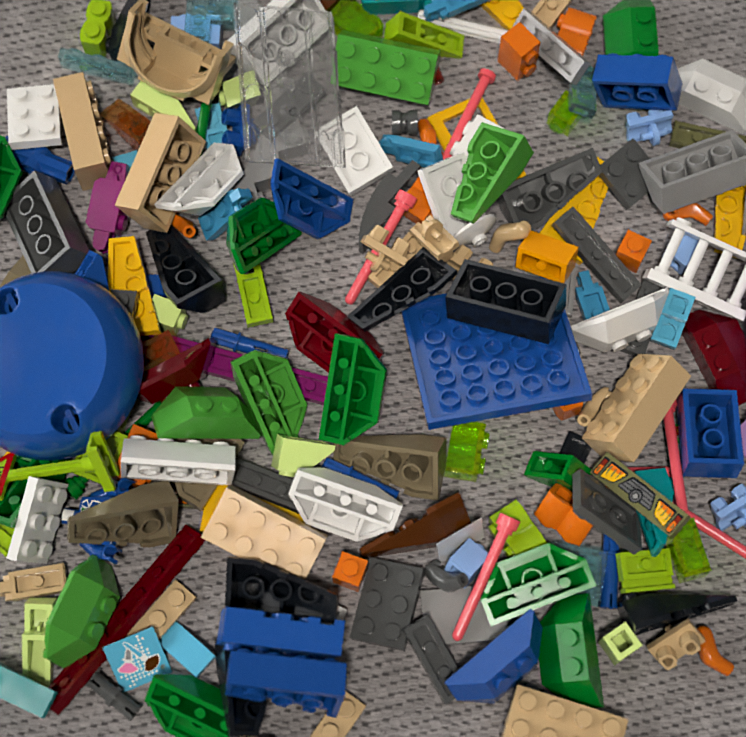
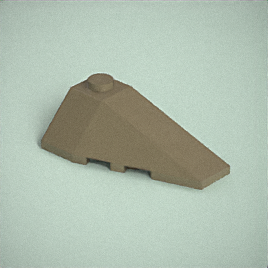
(406, 461)
(136, 516)

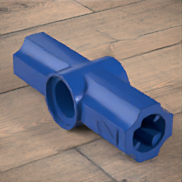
(45, 162)

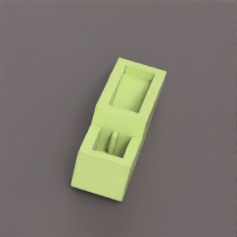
(33, 640)

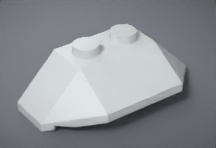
(714, 94)
(204, 182)
(622, 324)
(343, 504)

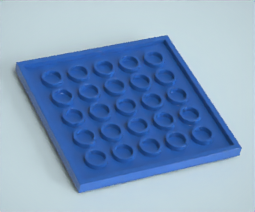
(485, 373)

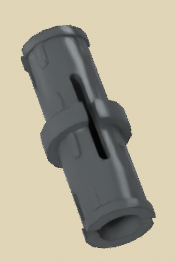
(114, 696)

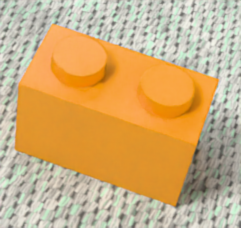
(546, 257)

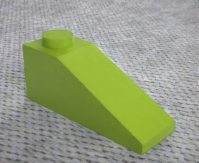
(422, 33)

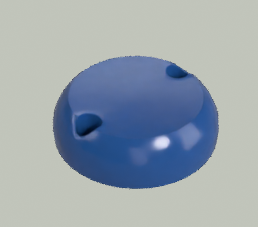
(64, 357)

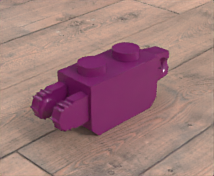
(102, 214)

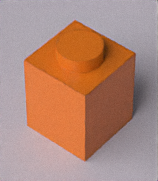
(633, 250)
(350, 571)

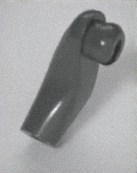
(444, 580)

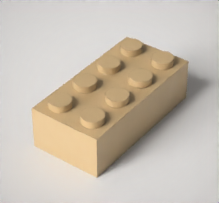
(83, 128)
(162, 159)
(636, 406)
(263, 533)
(545, 715)

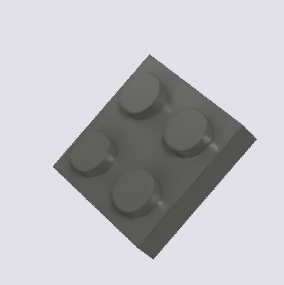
(623, 174)

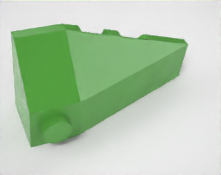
(491, 167)

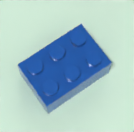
(637, 81)
(709, 433)

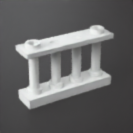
(708, 296)

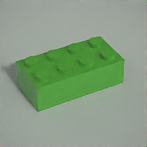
(386, 67)

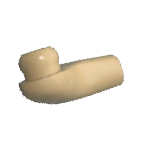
(509, 232)
(592, 407)

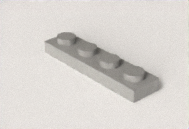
(554, 48)

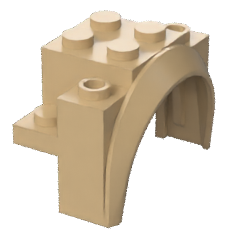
(176, 61)

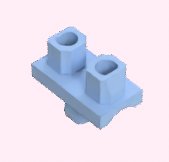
(649, 127)
(733, 513)

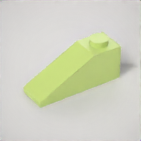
(152, 101)

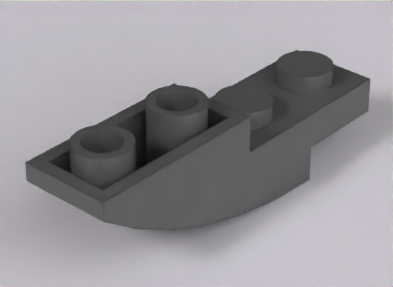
(382, 200)

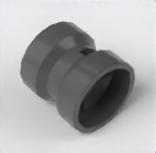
(404, 122)

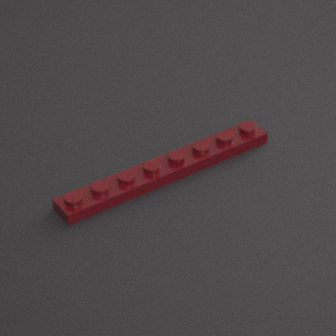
(127, 614)

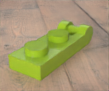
(254, 297)

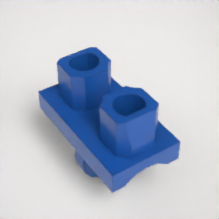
(233, 117)

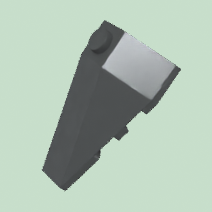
(546, 191)

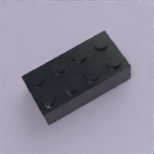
(506, 301)

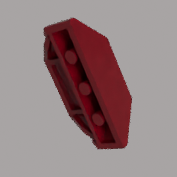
(315, 325)
(718, 350)
(181, 371)

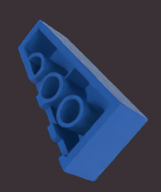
(279, 634)
(287, 680)

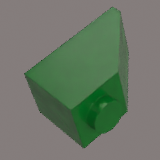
(554, 468)

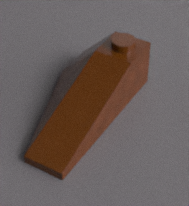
(415, 534)

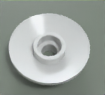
(476, 232)

